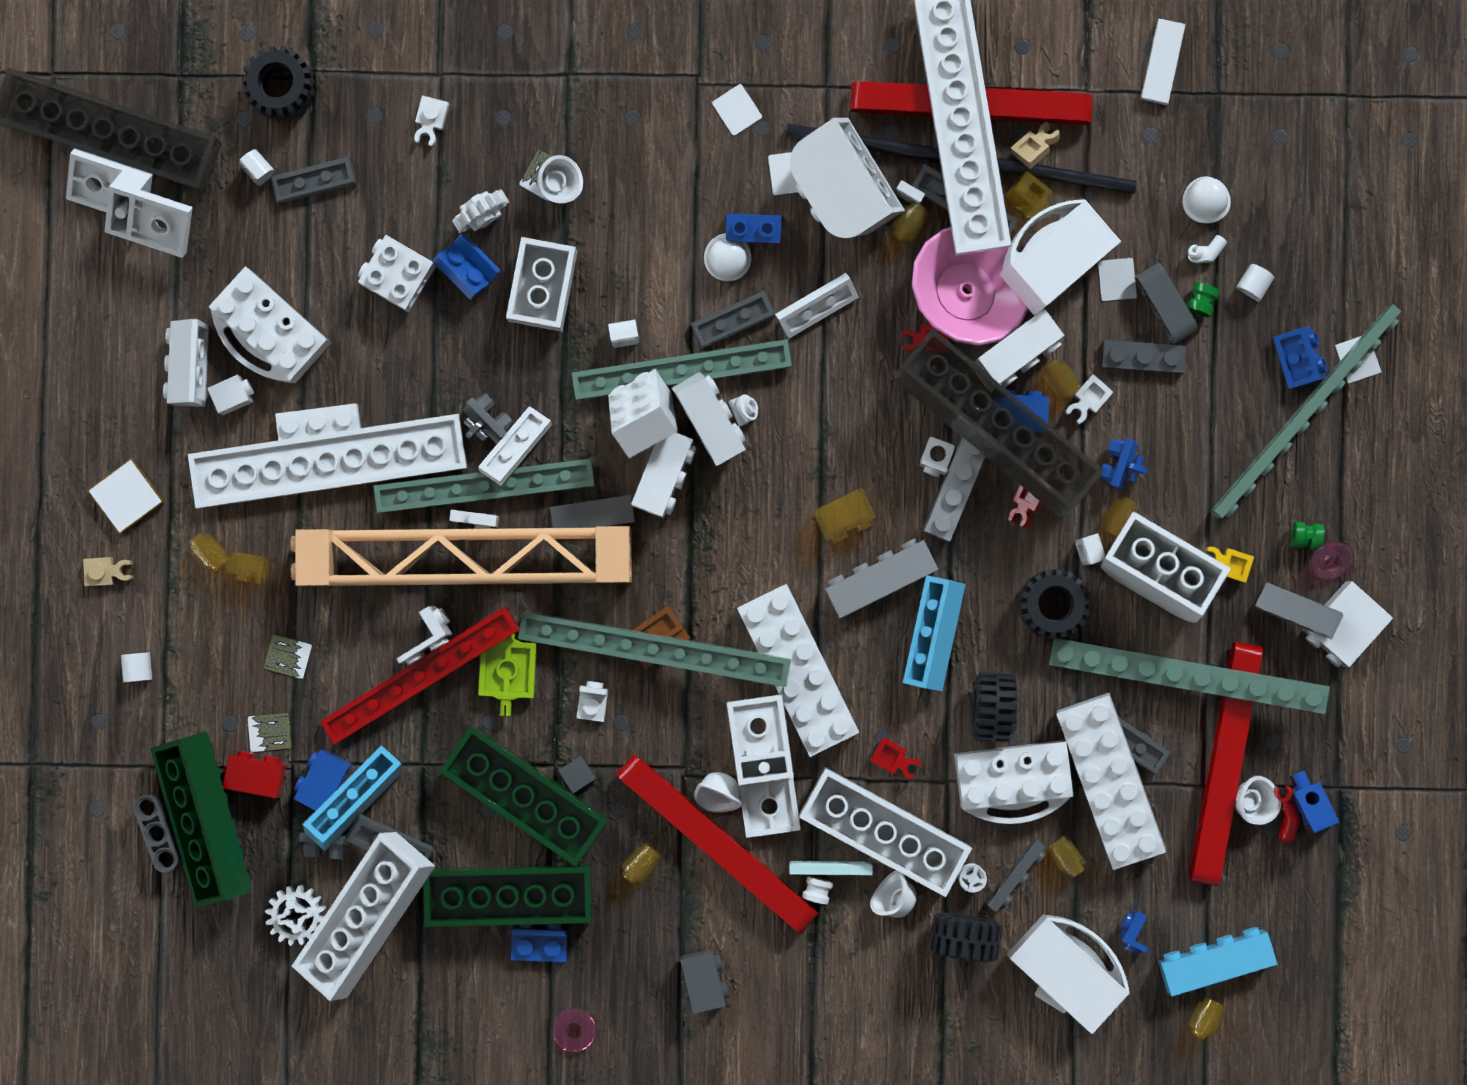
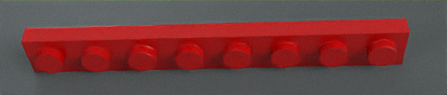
(420, 675)

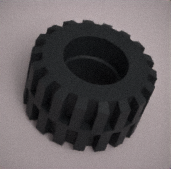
(262, 68)
(1077, 603)
(994, 707)
(966, 937)

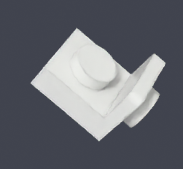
(592, 701)

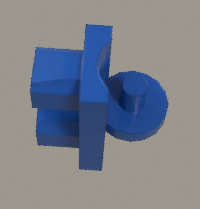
(1126, 453)

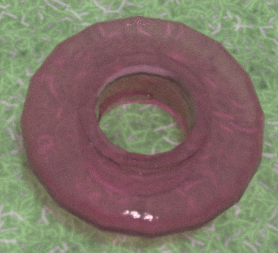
(1337, 566)
(574, 1016)

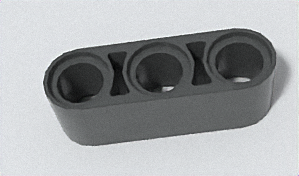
(1166, 303)
(148, 822)

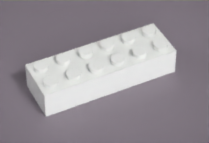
(811, 691)
(1111, 781)
(885, 831)
(363, 916)

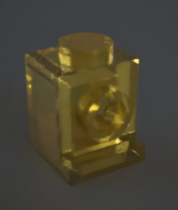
(1028, 195)
(247, 567)

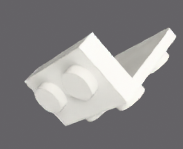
(437, 623)

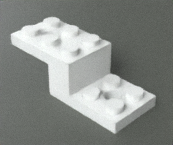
(128, 203)
(763, 765)

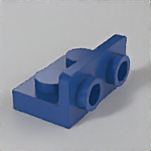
(753, 228)
(467, 266)
(1300, 357)
(539, 943)

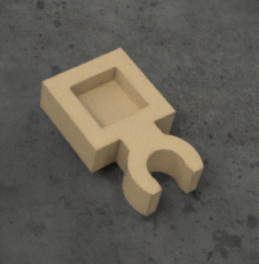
(1033, 147)
(102, 571)

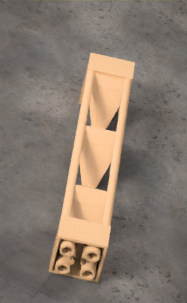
(318, 556)

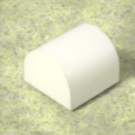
(256, 167)
(1255, 282)
(624, 333)
(1090, 549)
(136, 667)

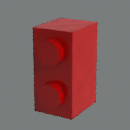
(255, 775)

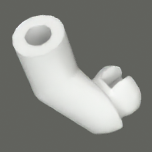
(1208, 253)

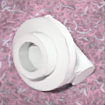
(744, 409)

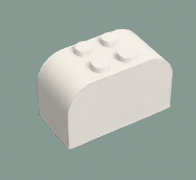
(842, 181)
(1164, 569)

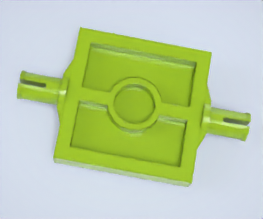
(508, 672)

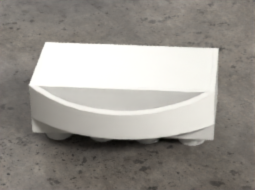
(1056, 253)
(266, 328)
(1014, 779)
(1071, 970)

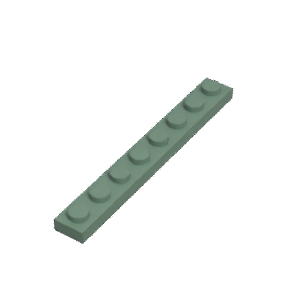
(677, 369)
(480, 487)

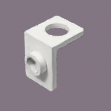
(932, 467)

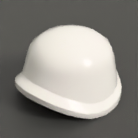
(560, 179)
(1206, 200)
(726, 258)
(718, 793)
(1257, 801)
(894, 896)

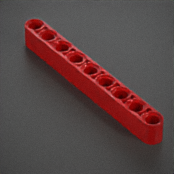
(1002, 103)
(1223, 774)
(717, 843)

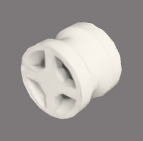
(973, 882)
(817, 890)

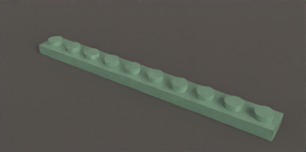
(1314, 404)
(655, 648)
(1189, 676)

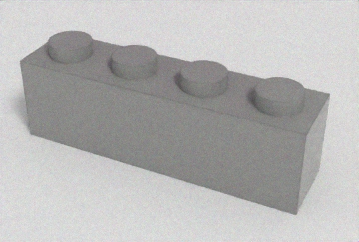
(954, 491)
(881, 578)

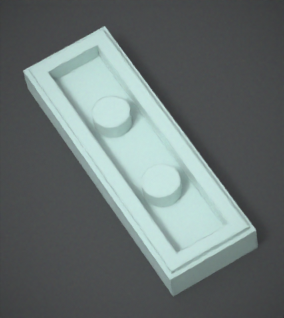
(830, 867)

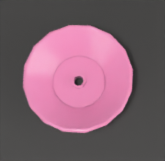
(975, 318)

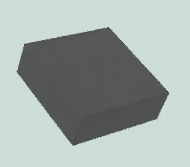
(577, 774)

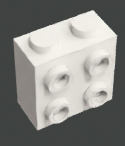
(396, 273)

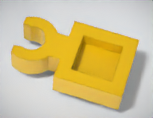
(1238, 562)

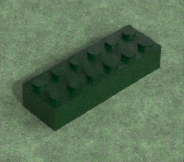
(523, 795)
(201, 819)
(508, 895)

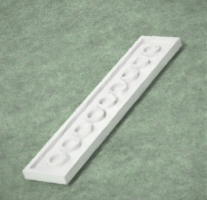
(962, 125)
(327, 461)

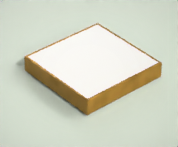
(126, 496)

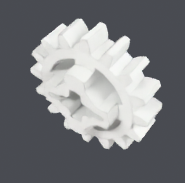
(480, 211)
(293, 902)

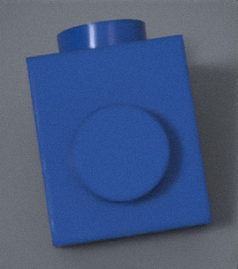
(1131, 927)

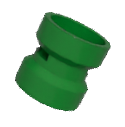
(1203, 297)
(1307, 536)

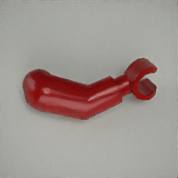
(1292, 818)

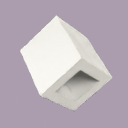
(231, 394)

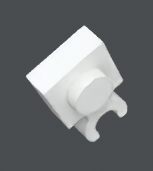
(431, 116)
(1090, 396)
(481, 521)

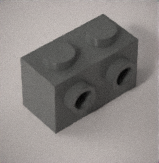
(703, 980)

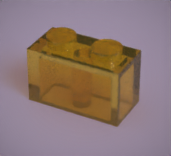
(843, 515)

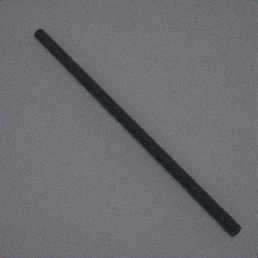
(1004, 165)

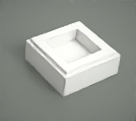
(909, 193)

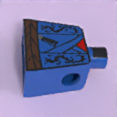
(1315, 816)

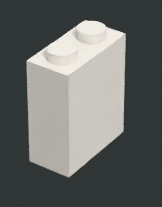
(1358, 628)

